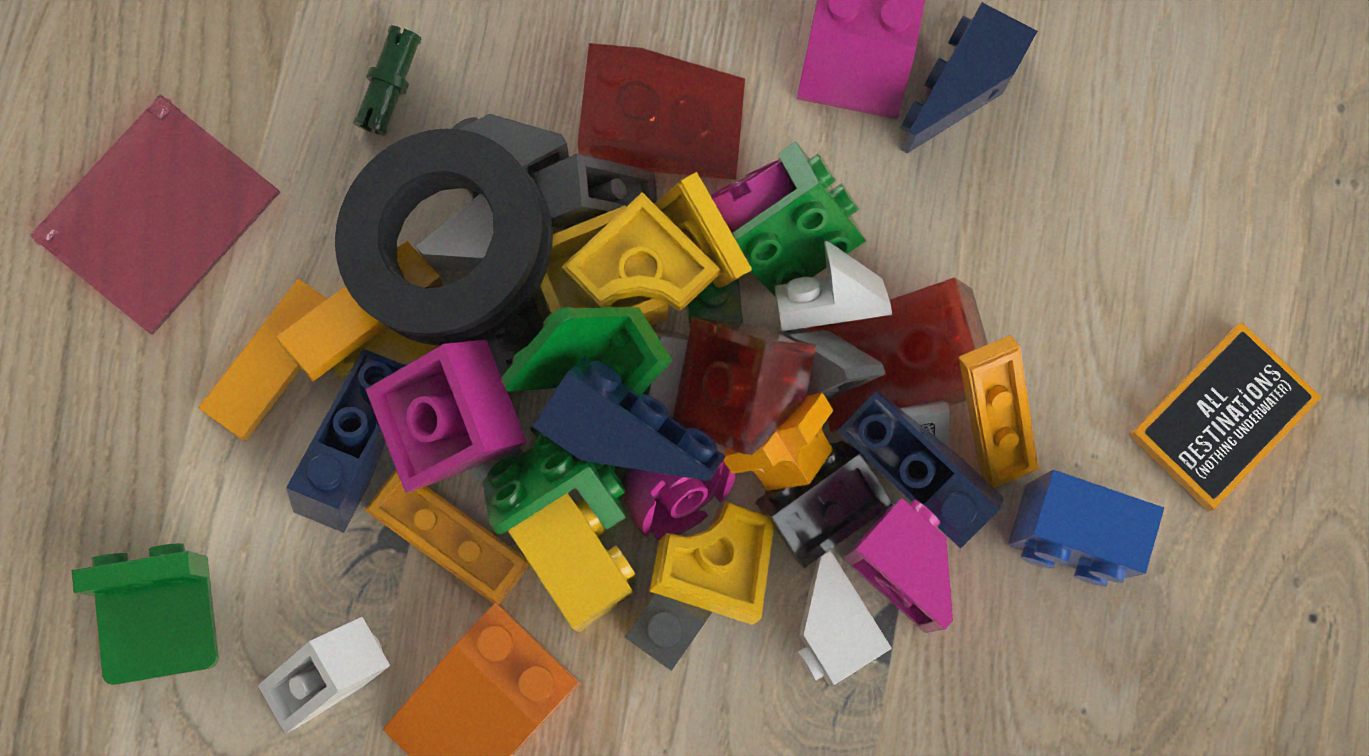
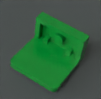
(791, 234)
(603, 334)
(543, 474)
(151, 613)

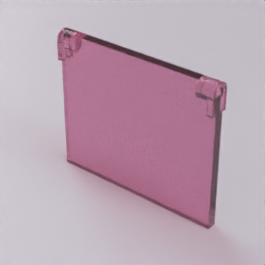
(155, 214)

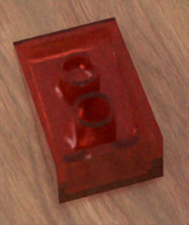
(660, 113)
(916, 347)

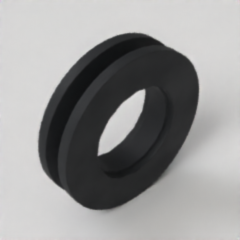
(393, 188)

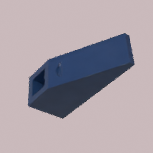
(977, 72)
(614, 426)
(344, 449)
(922, 467)

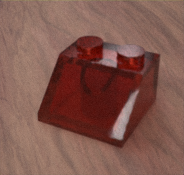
(741, 382)

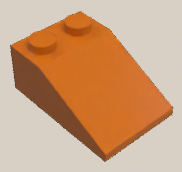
(484, 693)

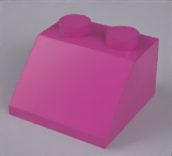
(861, 54)
(445, 414)
(908, 563)

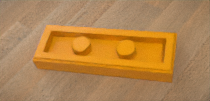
(341, 325)
(261, 369)
(999, 411)
(449, 538)

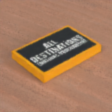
(1225, 416)

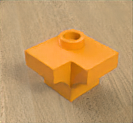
(792, 452)

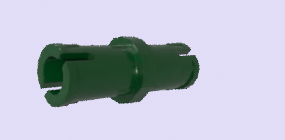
(387, 80)

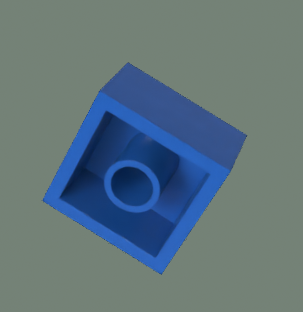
(1085, 528)

